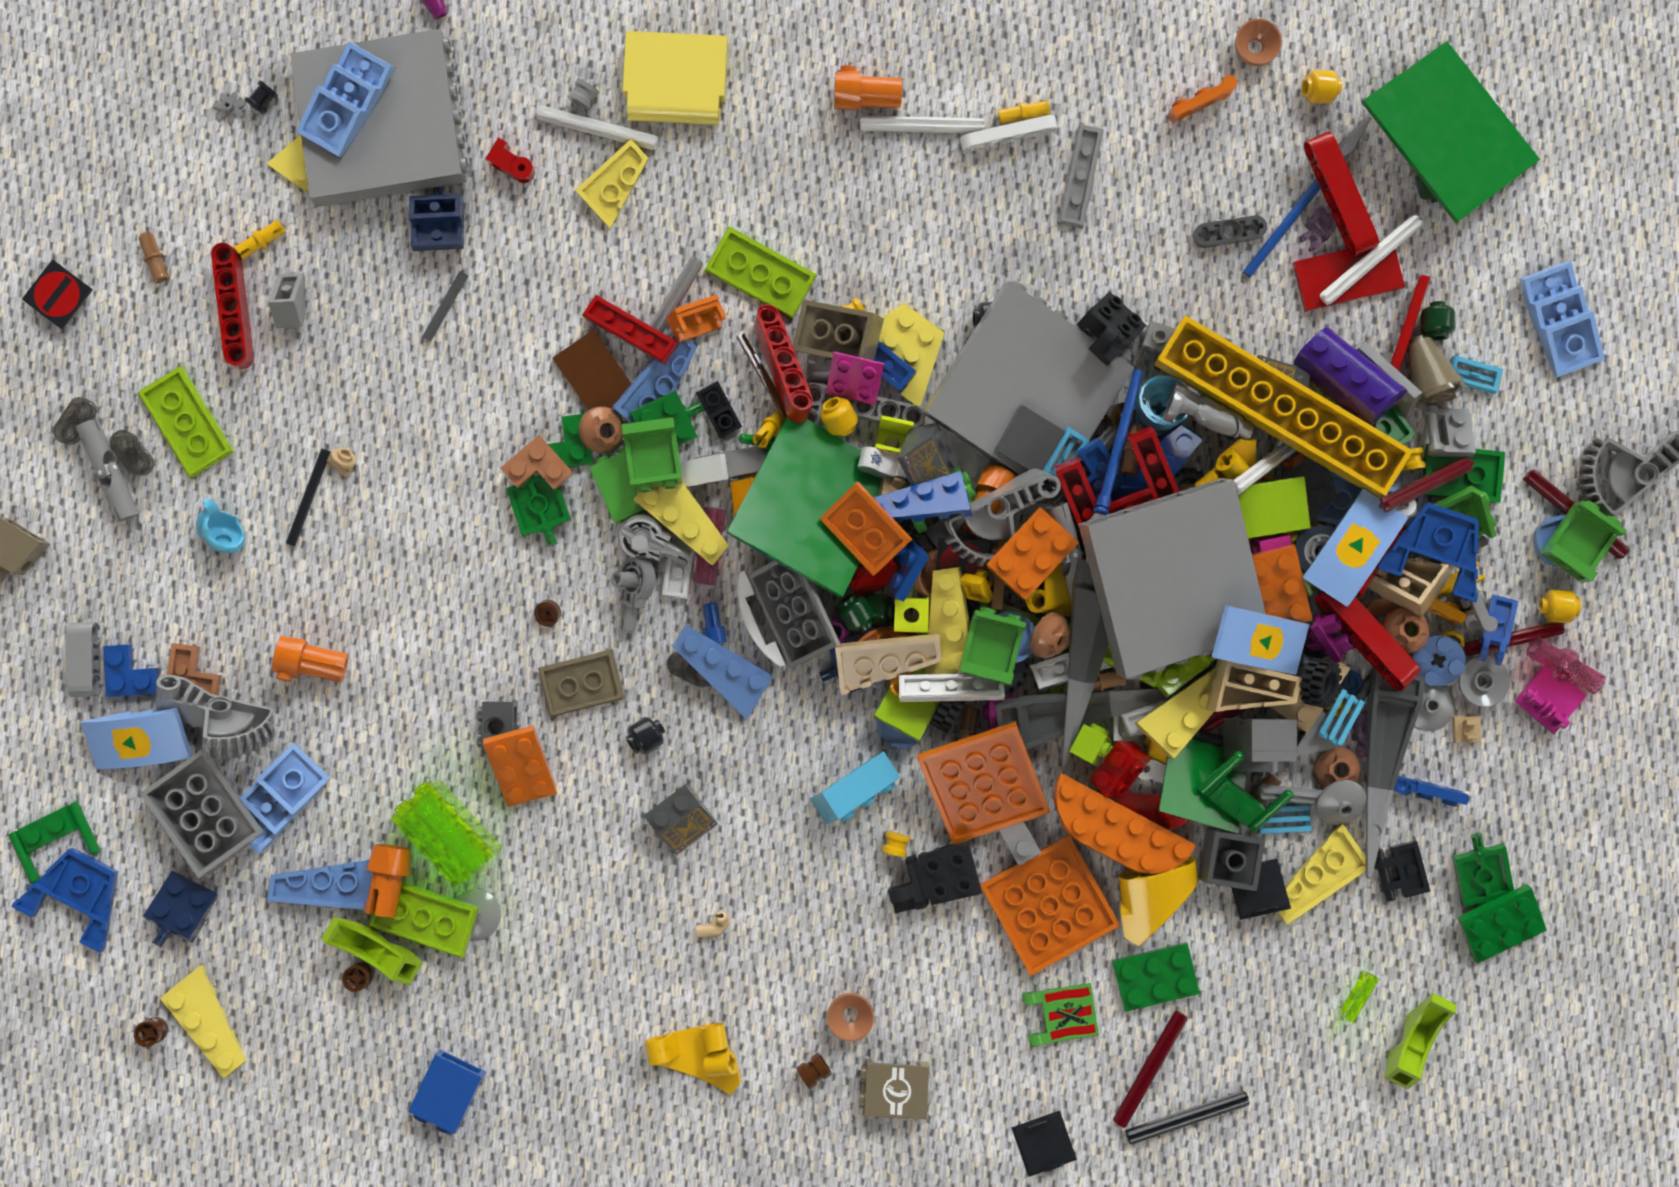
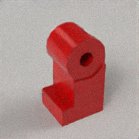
(516, 167)

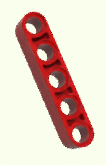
(1341, 193)
(224, 298)
(783, 373)
(1372, 641)

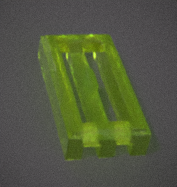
(1358, 996)

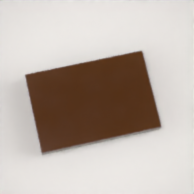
(592, 371)

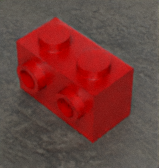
(1120, 769)

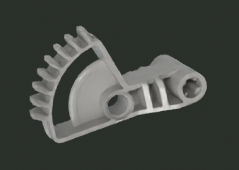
(1625, 468)
(1013, 496)
(217, 717)

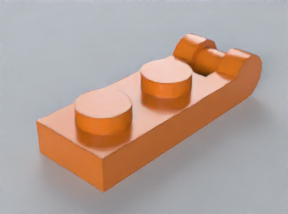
(1202, 99)

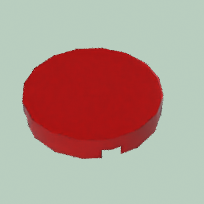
(867, 583)

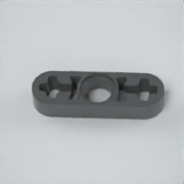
(1249, 235)

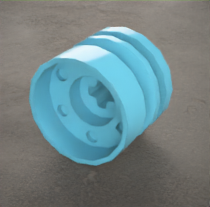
(1151, 405)

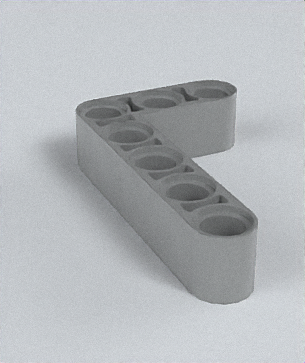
(874, 414)

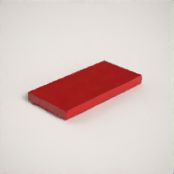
(1321, 271)

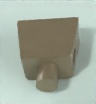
(18, 548)

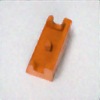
(696, 318)

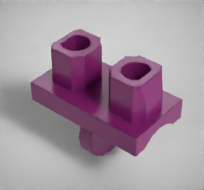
(1324, 639)

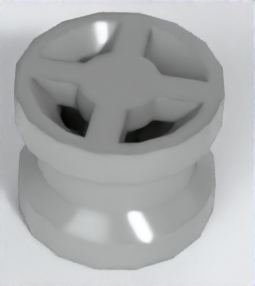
(583, 94)

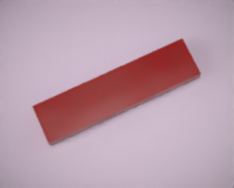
(1410, 322)
(630, 329)

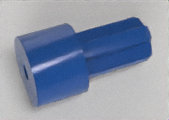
(712, 622)

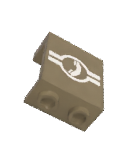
(895, 1090)

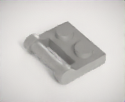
(1456, 432)
(1482, 620)

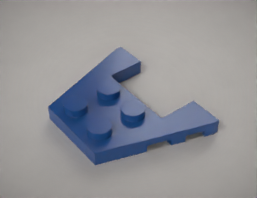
(1441, 537)
(81, 885)

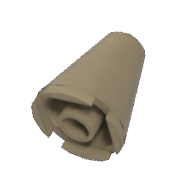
(1432, 373)

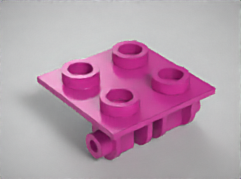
(854, 378)
(1550, 700)

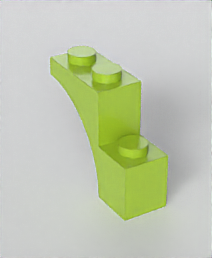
(369, 945)
(1421, 1028)

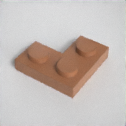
(535, 458)
(184, 663)

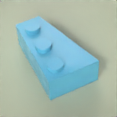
(856, 789)

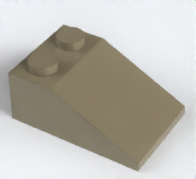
(839, 329)

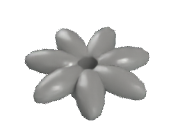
(232, 109)

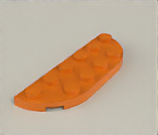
(1117, 830)

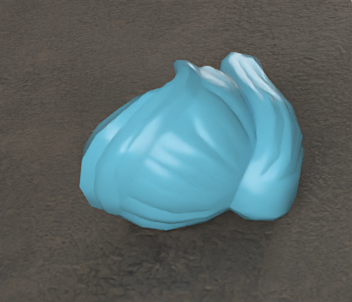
(219, 529)

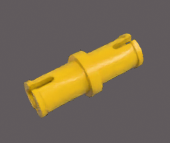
(1024, 112)
(260, 239)
(769, 428)

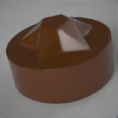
(547, 613)

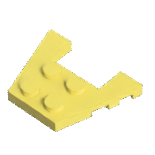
(914, 342)

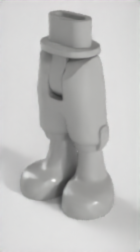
(1205, 412)

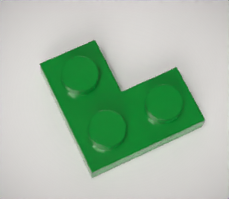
(572, 451)

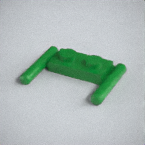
(1238, 801)
(48, 830)

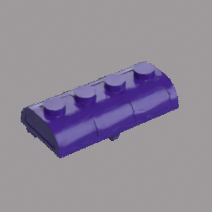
(1348, 376)

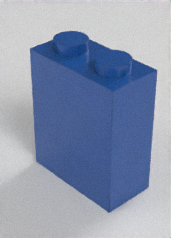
(446, 1092)

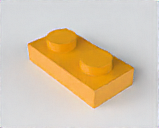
(1447, 611)

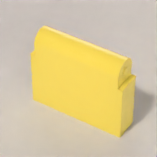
(675, 77)

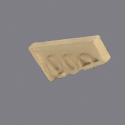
(882, 659)

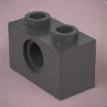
(496, 710)

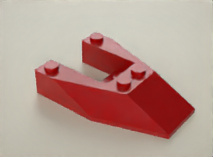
(1152, 466)

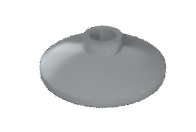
(1495, 682)
(1442, 713)
(1341, 802)
(488, 915)

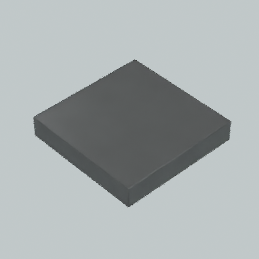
(1029, 439)

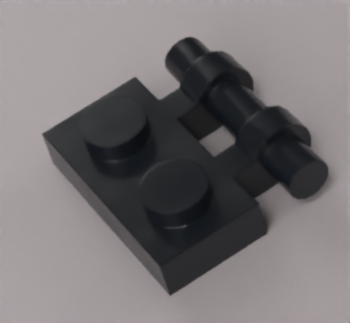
(1409, 871)

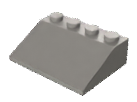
(793, 613)
(202, 814)

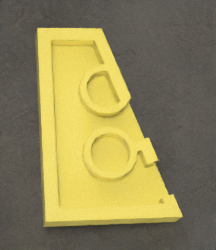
(613, 182)

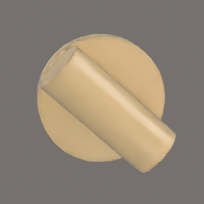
(342, 460)

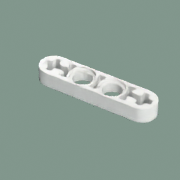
(1008, 133)

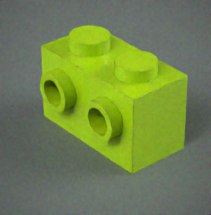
(1092, 744)

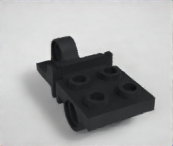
(1112, 325)
(939, 875)

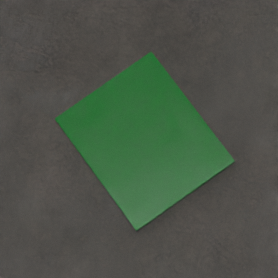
(1450, 131)
(791, 492)

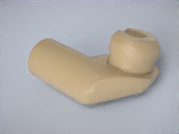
(716, 926)

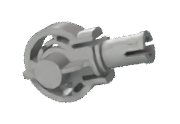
(650, 540)
(633, 588)

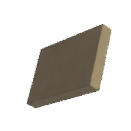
(581, 683)

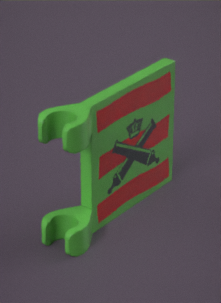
(1066, 1011)

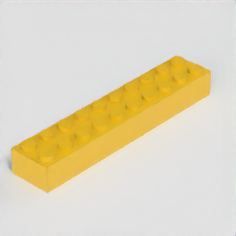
(1283, 407)

